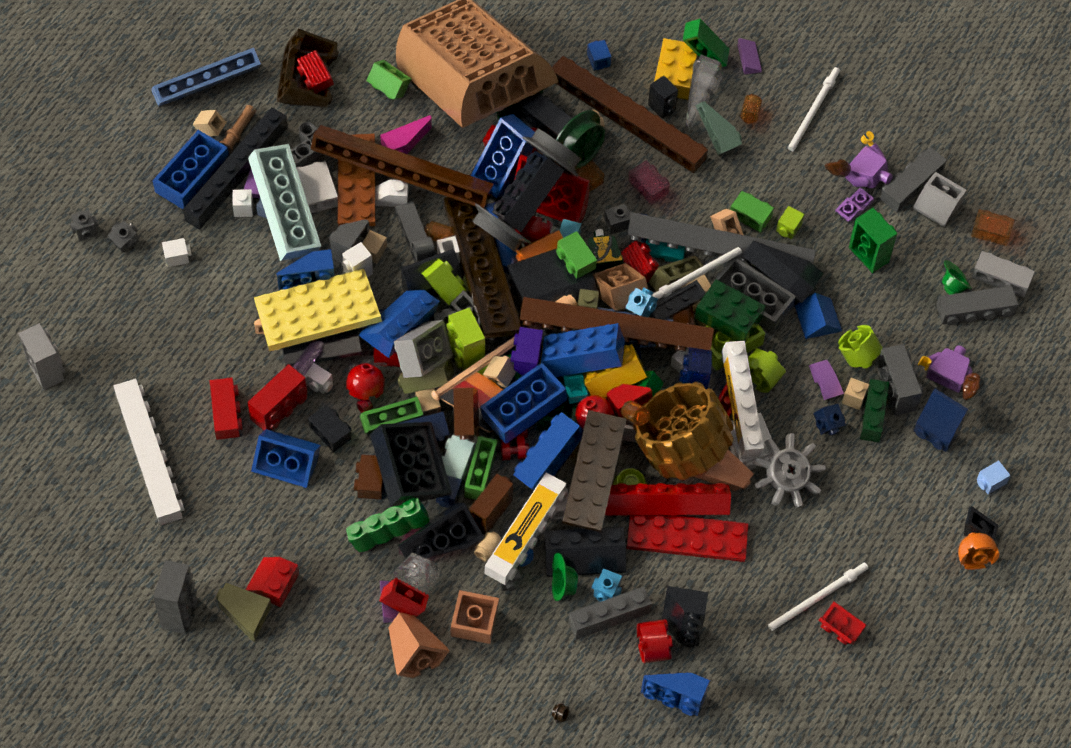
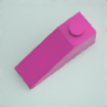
(406, 136)

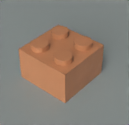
(474, 617)

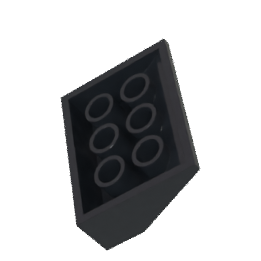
(547, 278)
(410, 462)

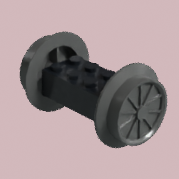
(527, 190)

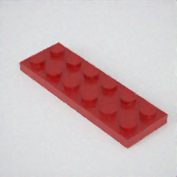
(688, 536)

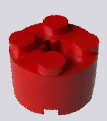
(654, 641)

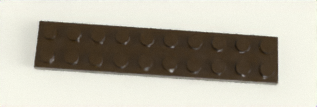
(482, 272)

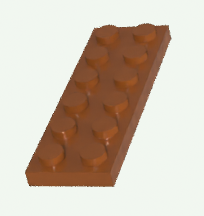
(356, 191)

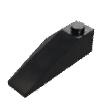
(784, 269)
(445, 533)

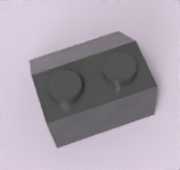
(347, 237)

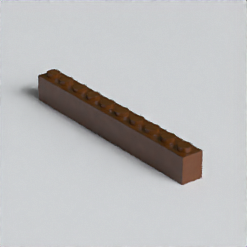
(630, 115)
(401, 166)
(633, 327)

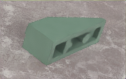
(719, 129)

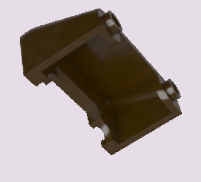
(291, 86)

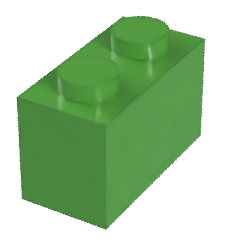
(388, 79)
(752, 211)
(576, 255)

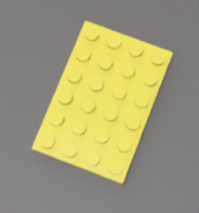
(317, 309)

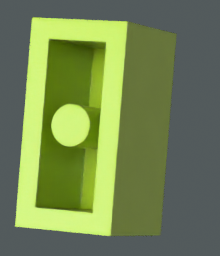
(443, 280)

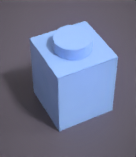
(993, 477)

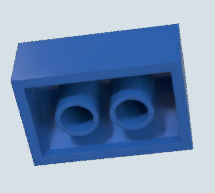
(285, 458)

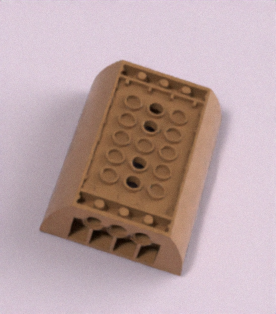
(470, 61)

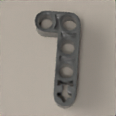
(305, 146)
(414, 233)

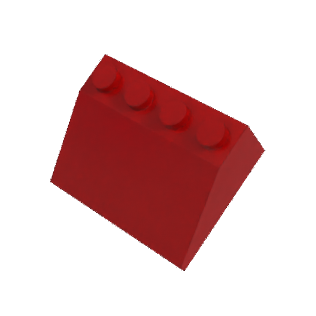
(567, 197)

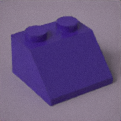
(528, 350)

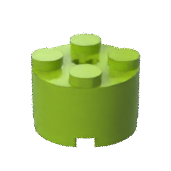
(860, 346)
(765, 369)

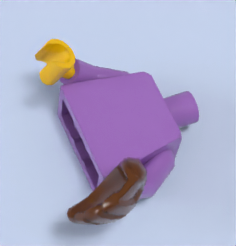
(866, 168)
(952, 370)

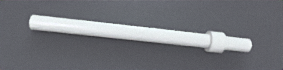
(828, 84)
(667, 290)
(849, 576)

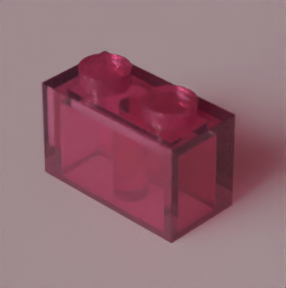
(649, 182)

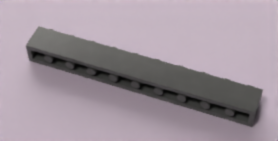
(701, 238)

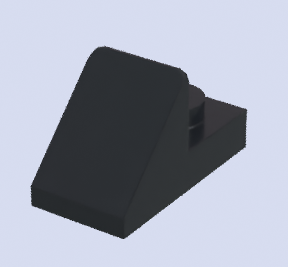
(979, 523)

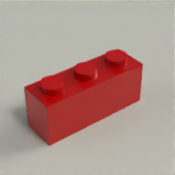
(225, 408)

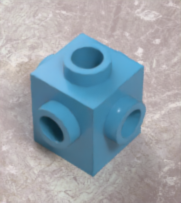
(641, 302)
(607, 585)

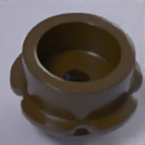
(560, 712)

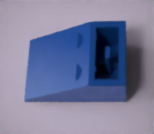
(308, 269)
(677, 690)

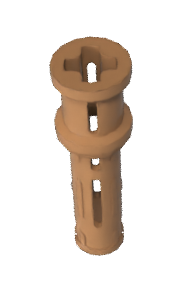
(234, 134)

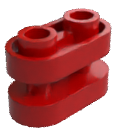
(520, 449)

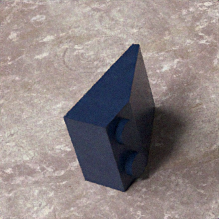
(940, 420)

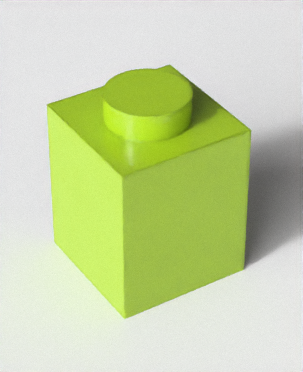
(790, 222)

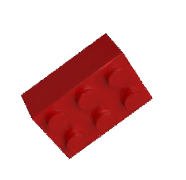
(278, 398)

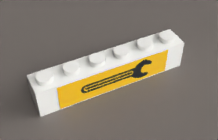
(742, 399)
(525, 529)

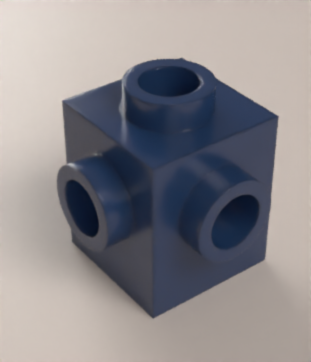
(829, 420)

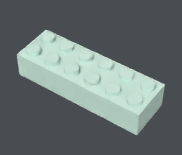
(284, 202)

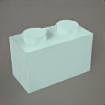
(458, 456)

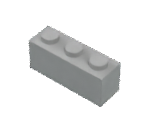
(1002, 273)

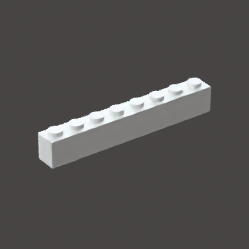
(148, 453)

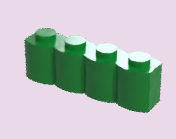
(391, 523)

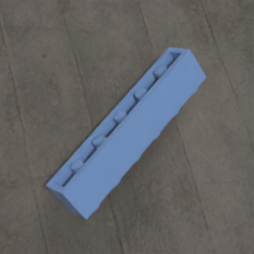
(205, 77)

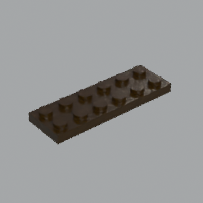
(594, 471)

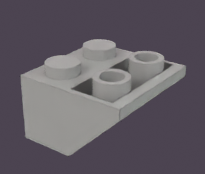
(940, 199)

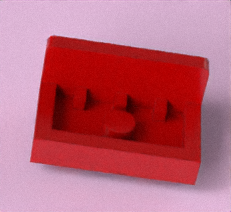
(842, 623)

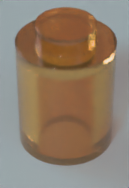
(751, 108)
(437, 231)
(635, 413)

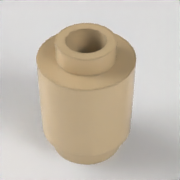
(487, 545)

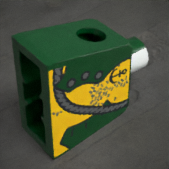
(605, 251)

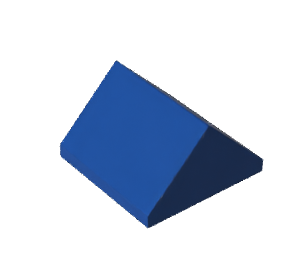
(817, 316)

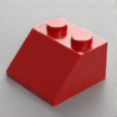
(274, 579)

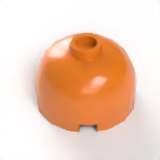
(977, 551)

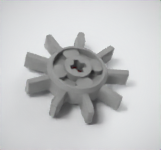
(799, 470)

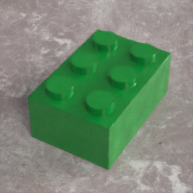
(872, 240)

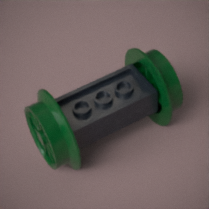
(579, 133)

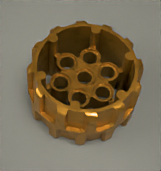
(685, 431)

